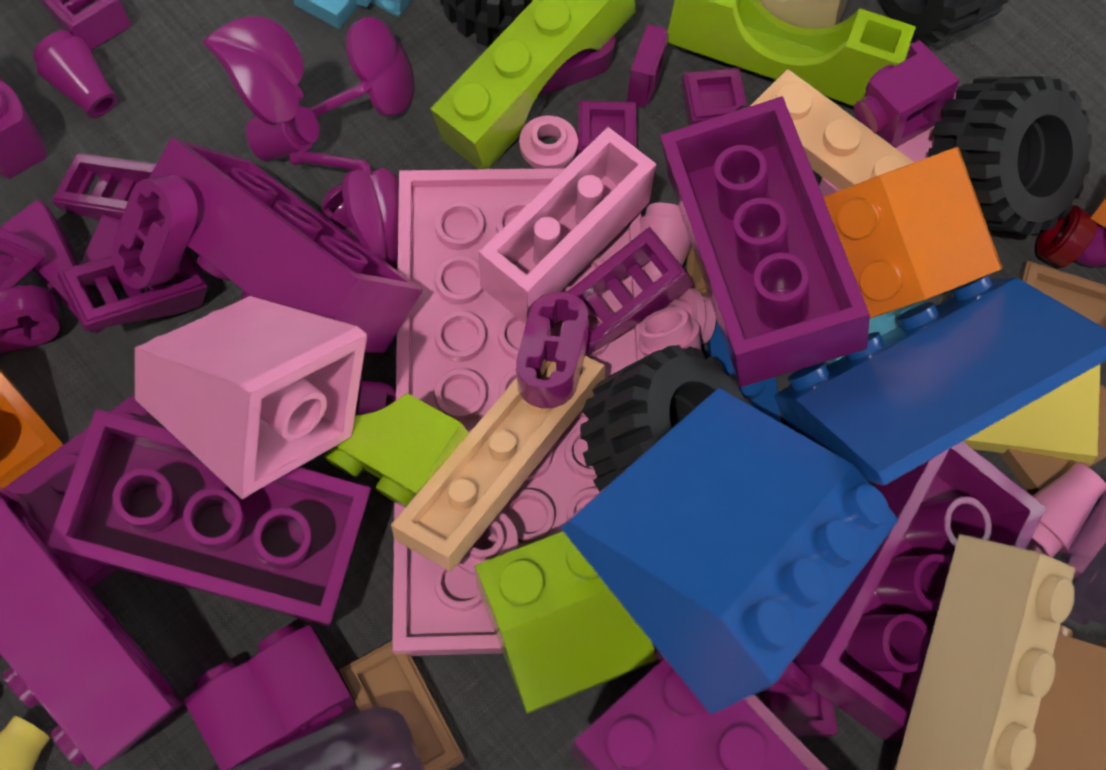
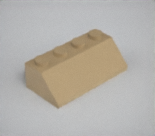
(988, 659)

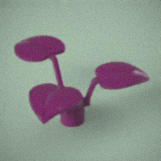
(266, 74)

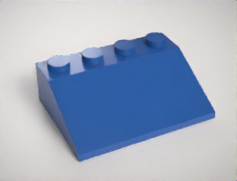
(941, 376)
(731, 544)

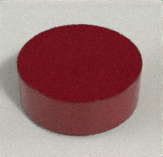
(1068, 238)

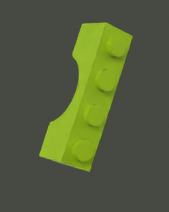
(830, 59)
(493, 97)
(399, 446)

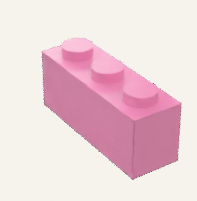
(566, 223)

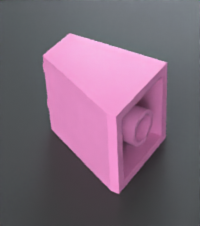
(254, 388)

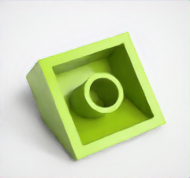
(558, 622)

